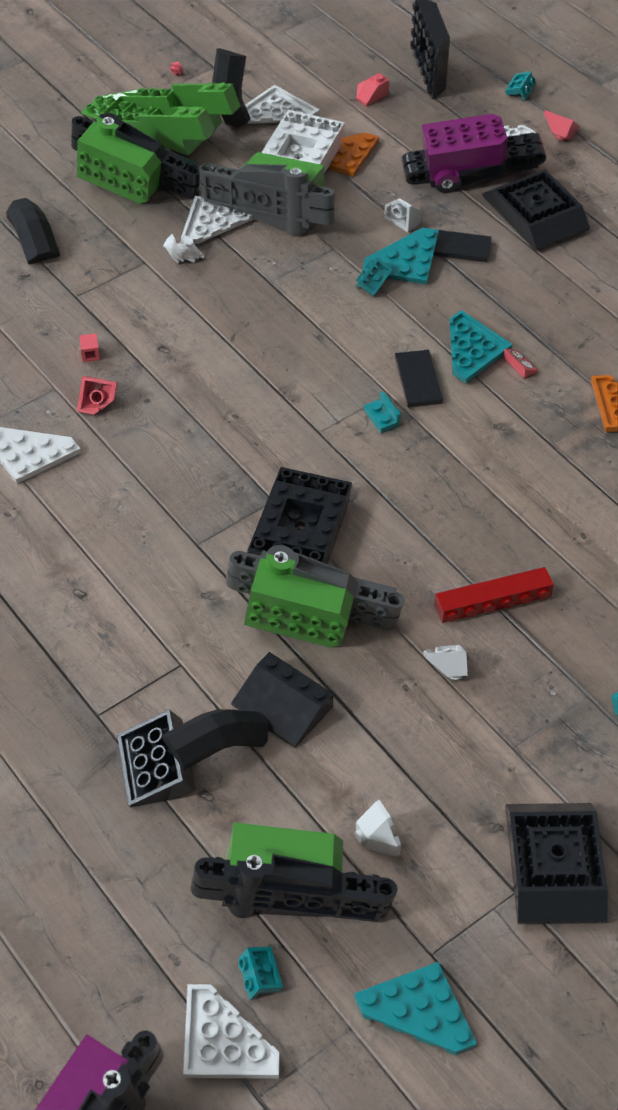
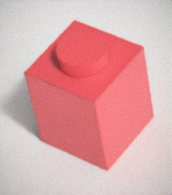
(89, 347)

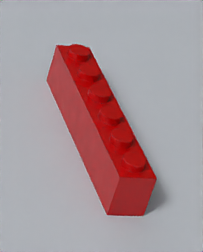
(493, 595)

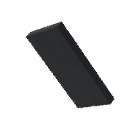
(463, 246)
(418, 378)

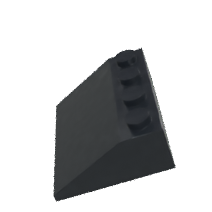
(285, 699)
(148, 764)

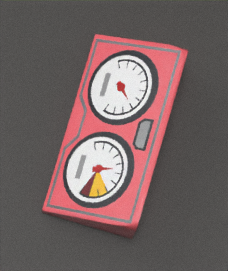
(519, 362)

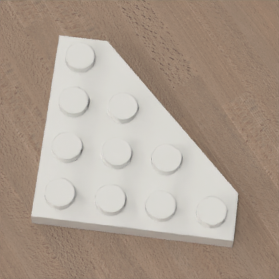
(274, 104)
(210, 220)
(31, 453)
(222, 1041)

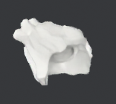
(183, 250)

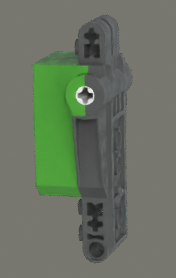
(272, 190)
(308, 597)

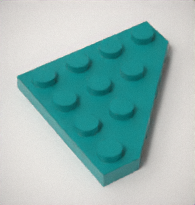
(409, 256)
(473, 346)
(421, 1007)

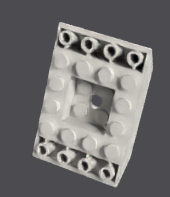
(306, 138)

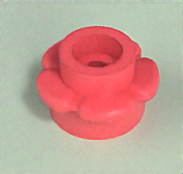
(176, 68)

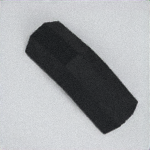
(230, 70)
(32, 230)
(213, 732)

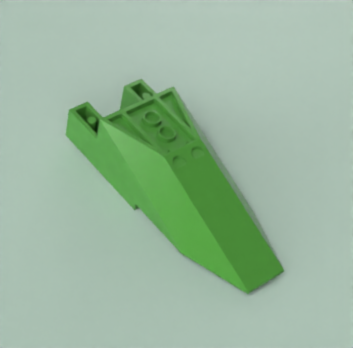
(174, 116)

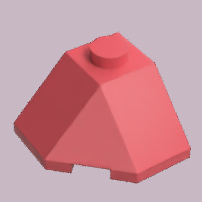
(372, 89)
(561, 126)
(95, 394)

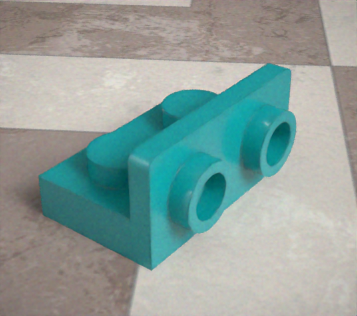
(521, 84)
(375, 275)
(383, 413)
(259, 971)

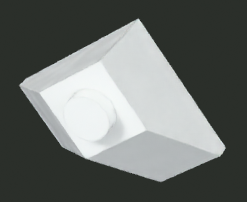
(402, 214)
(449, 660)
(376, 831)

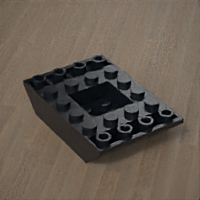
(430, 45)
(539, 209)
(304, 501)
(552, 886)

